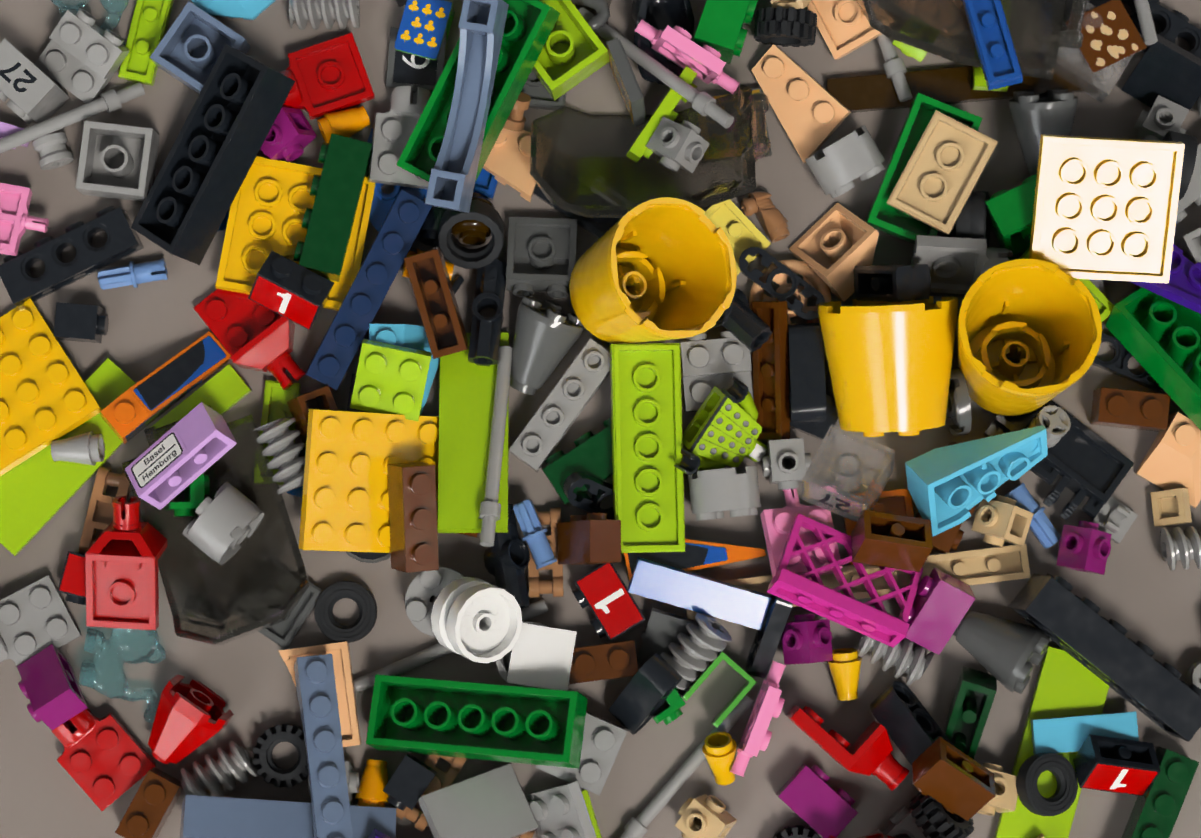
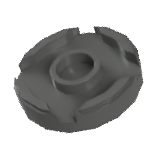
(959, 404)

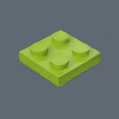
(390, 379)

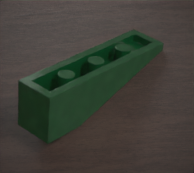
(970, 709)

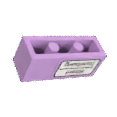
(180, 456)

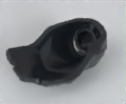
(659, 15)

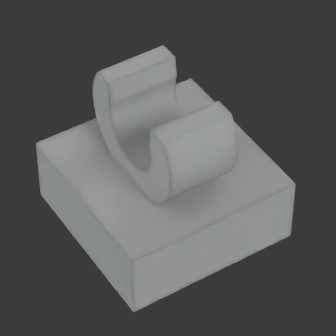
(1115, 519)

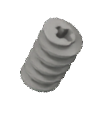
(324, 10)
(285, 453)
(1181, 546)
(696, 649)
(901, 656)
(219, 772)

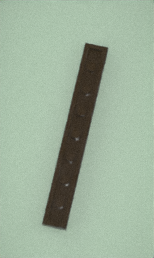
(944, 85)

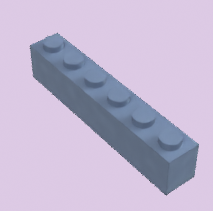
(269, 818)

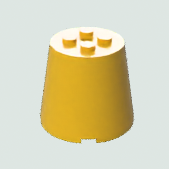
(655, 275)
(1035, 318)
(890, 363)

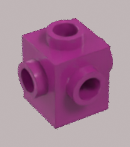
(288, 136)
(1084, 548)
(807, 640)

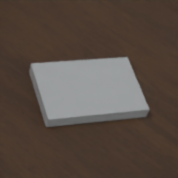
(480, 807)

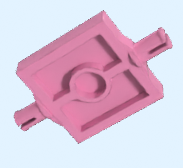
(679, 48)
(16, 218)
(776, 528)
(756, 733)

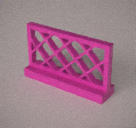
(830, 602)

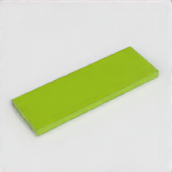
(464, 443)
(647, 446)
(40, 486)
(1060, 691)

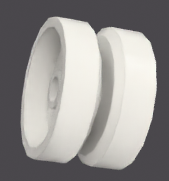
(476, 620)

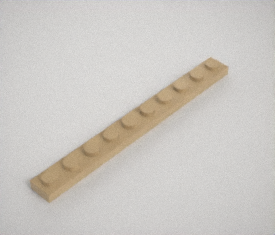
(969, 566)

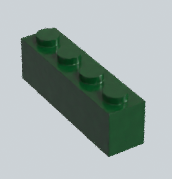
(334, 206)
(590, 456)
(1160, 806)

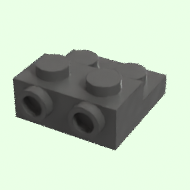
(540, 255)

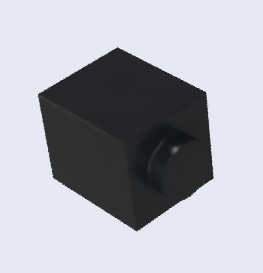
(80, 322)
(409, 782)

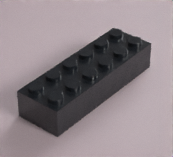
(212, 154)
(1111, 655)

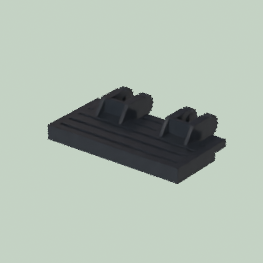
(1080, 458)

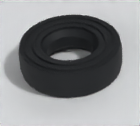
(324, 611)
(1066, 784)

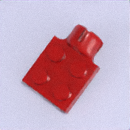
(327, 77)
(101, 756)

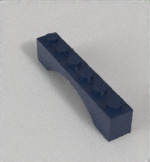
(368, 289)

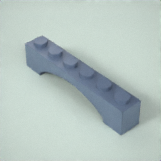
(479, 49)
(323, 746)

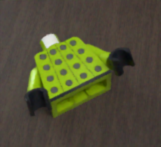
(723, 431)

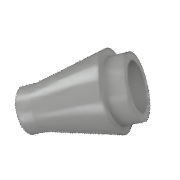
(81, 449)

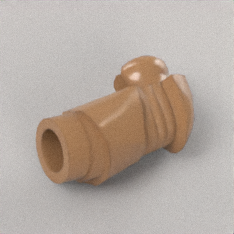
(768, 216)

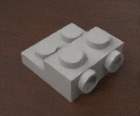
(82, 55)
(712, 364)

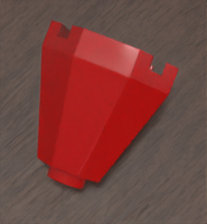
(185, 719)

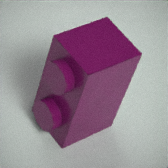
(938, 610)
(50, 688)
(816, 802)

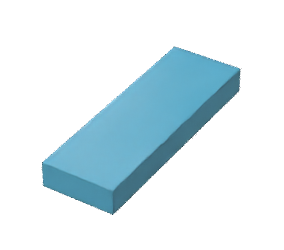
(1071, 732)

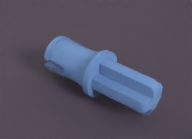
(132, 274)
(1040, 524)
(534, 534)

